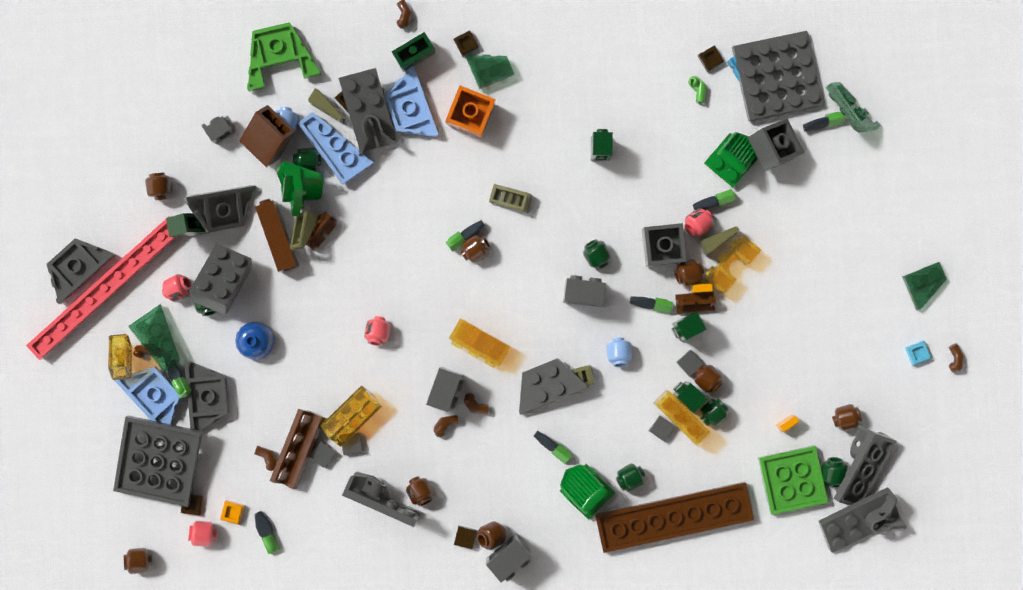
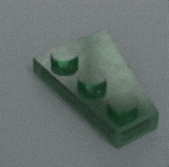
(847, 102)
(156, 338)

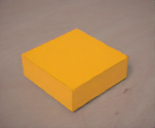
(701, 288)
(787, 423)
(232, 512)

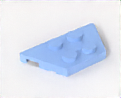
(409, 106)
(152, 394)

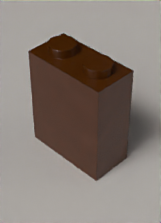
(267, 136)

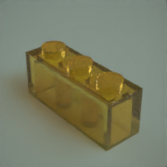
(479, 343)
(351, 416)
(681, 417)

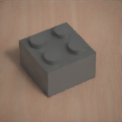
(775, 144)
(664, 244)
(583, 291)
(444, 389)
(508, 558)

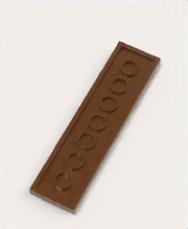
(674, 517)

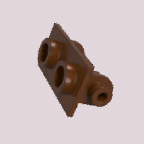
(324, 223)
(695, 302)

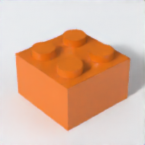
(470, 111)

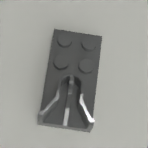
(367, 110)
(866, 466)
(371, 496)
(861, 520)

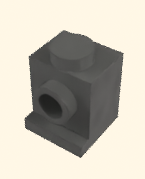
(219, 128)

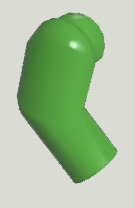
(699, 87)

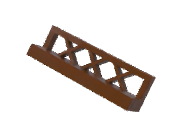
(299, 449)

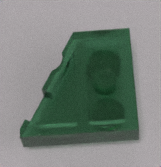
(489, 69)
(924, 283)

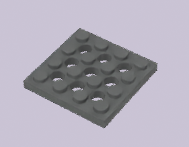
(803, 61)
(144, 487)

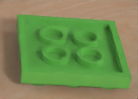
(793, 480)

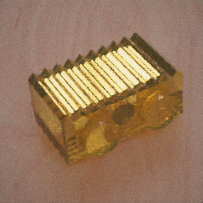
(120, 357)

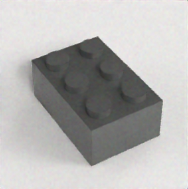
(220, 279)

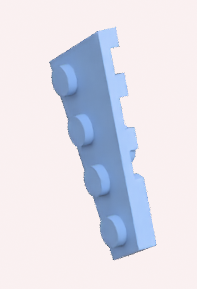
(334, 149)

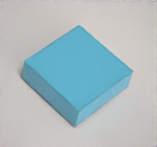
(918, 353)

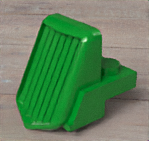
(732, 158)
(299, 185)
(585, 489)

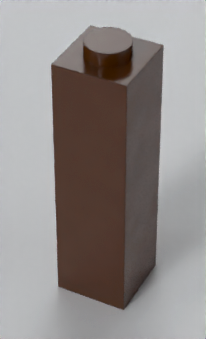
(276, 235)

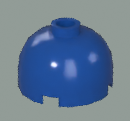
(255, 340)

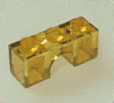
(742, 250)

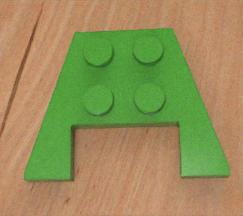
(274, 47)

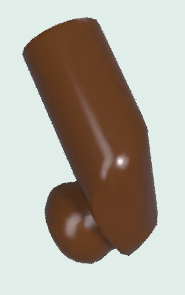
(443, 423)

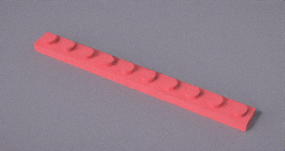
(100, 291)

